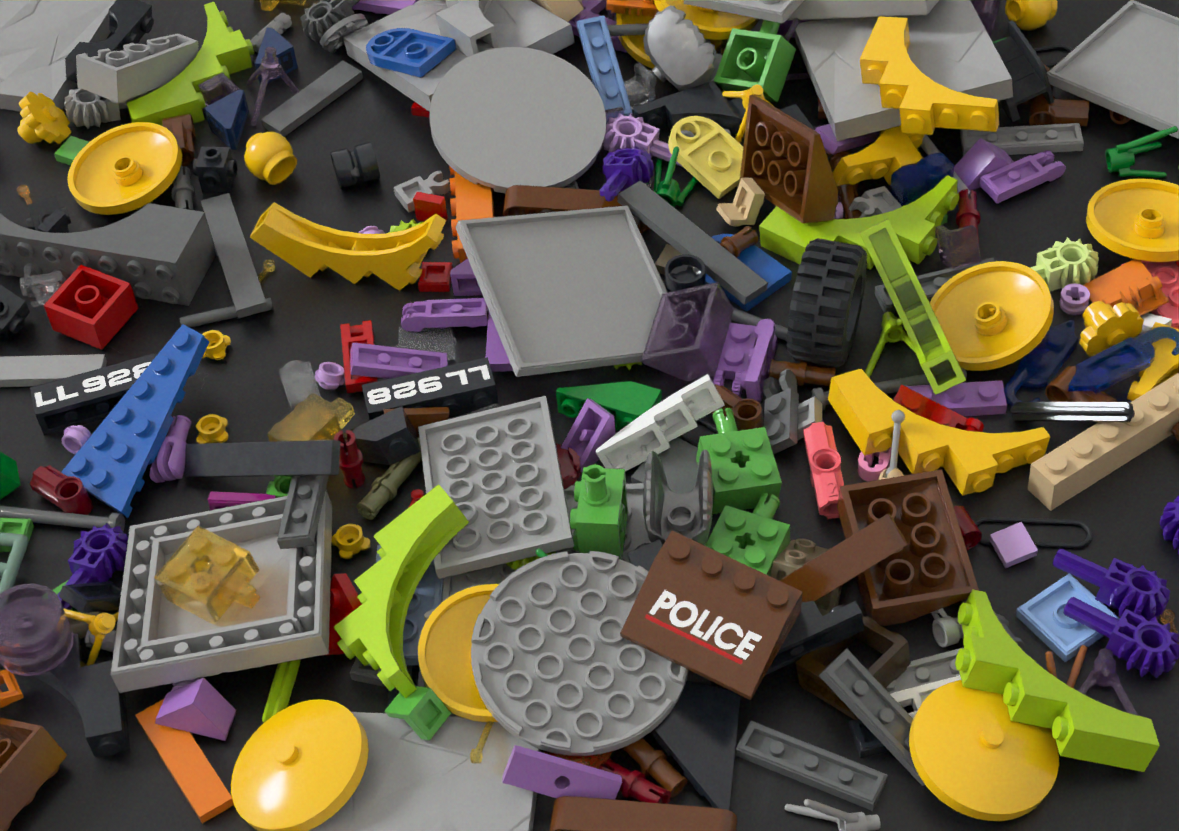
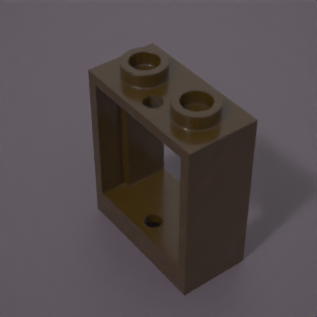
(885, 670)

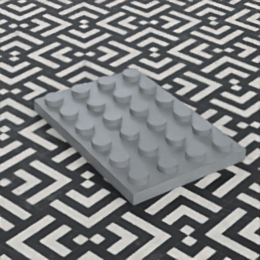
(503, 479)

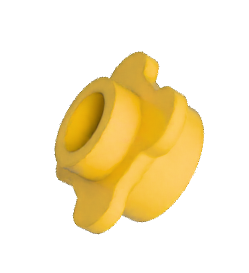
(217, 344)
(212, 429)
(353, 534)

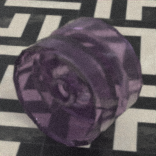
(33, 630)

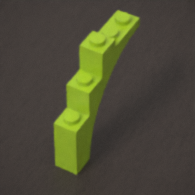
(220, 53)
(912, 223)
(913, 307)
(406, 550)
(1037, 698)

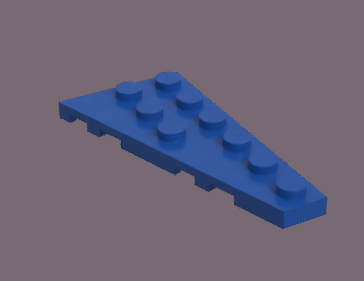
(135, 429)

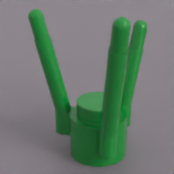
(1122, 156)
(669, 188)

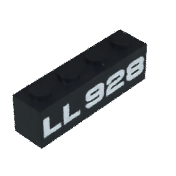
(458, 386)
(85, 395)

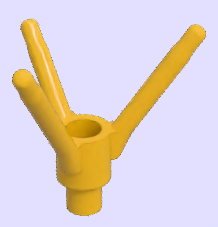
(755, 90)
(98, 626)

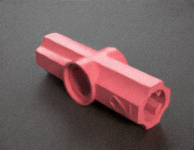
(824, 467)

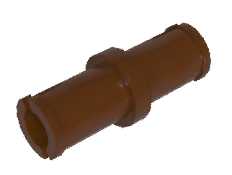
(804, 373)
(654, 765)

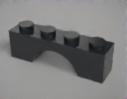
(127, 22)

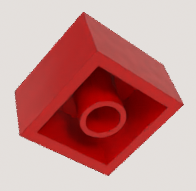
(91, 306)

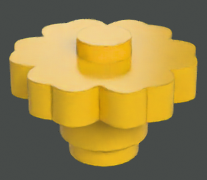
(42, 120)
(1108, 326)

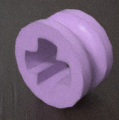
(1074, 291)

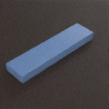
(603, 63)

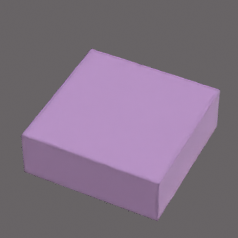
(1013, 544)

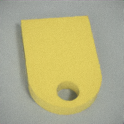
(709, 155)

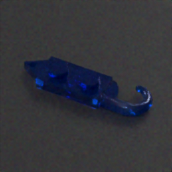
(1043, 361)
(1120, 361)

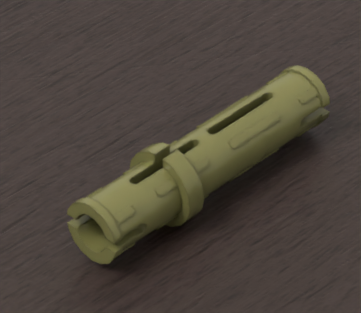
(386, 486)

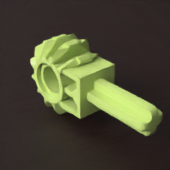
(1067, 264)

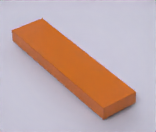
(187, 765)

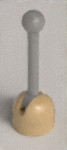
(898, 417)

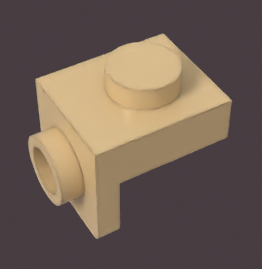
(745, 205)

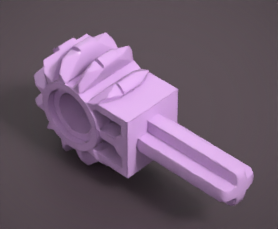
(632, 133)

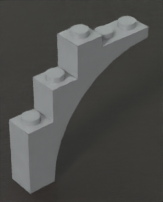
(467, 25)

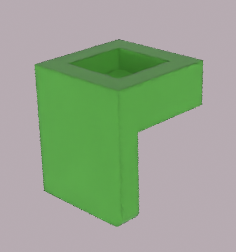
(420, 710)

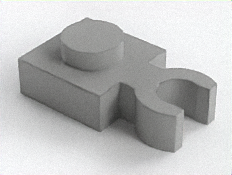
(433, 185)
(875, 202)

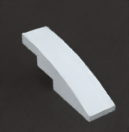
(660, 425)

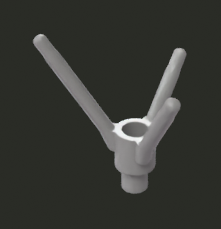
(846, 821)

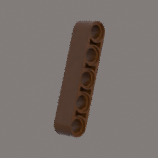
(539, 199)
(847, 559)
(598, 814)

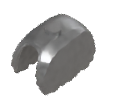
(680, 50)
(683, 513)

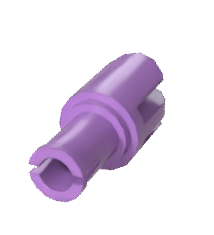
(171, 457)

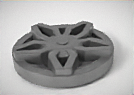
(333, 37)

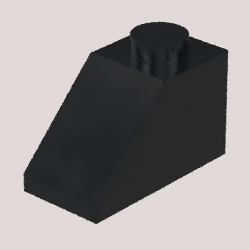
(387, 438)

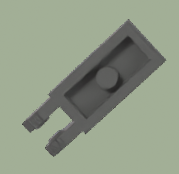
(781, 411)

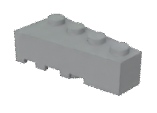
(136, 68)

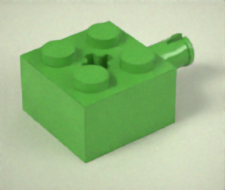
(756, 59)
(739, 464)
(601, 511)
(753, 536)

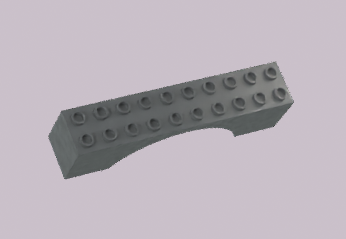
(155, 250)

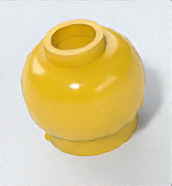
(1030, 13)
(270, 157)

